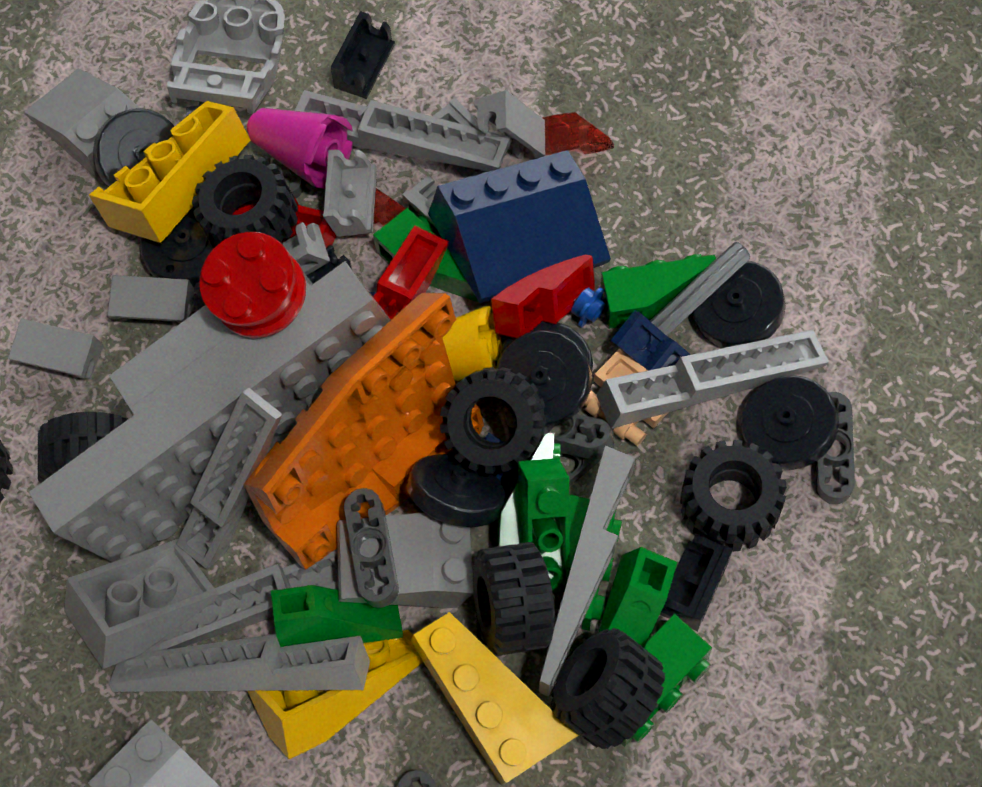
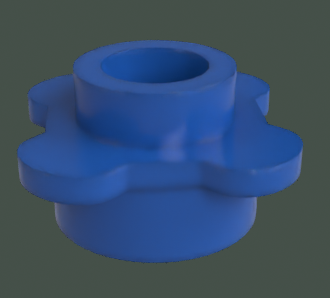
(589, 306)

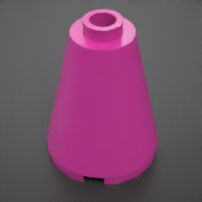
(300, 140)

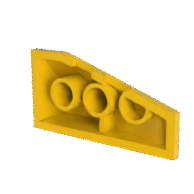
(310, 717)

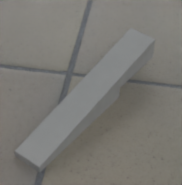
(412, 133)
(708, 377)
(221, 491)
(590, 560)
(249, 601)
(247, 666)

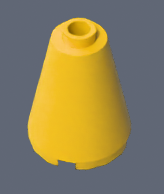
(472, 343)

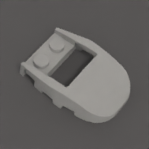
(232, 31)

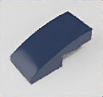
(647, 343)

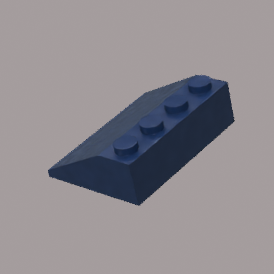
(518, 222)

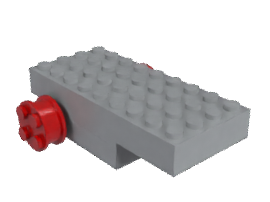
(257, 331)

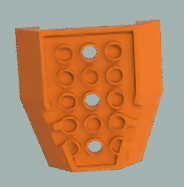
(361, 432)

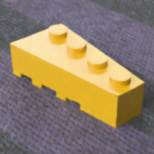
(162, 186)
(492, 703)

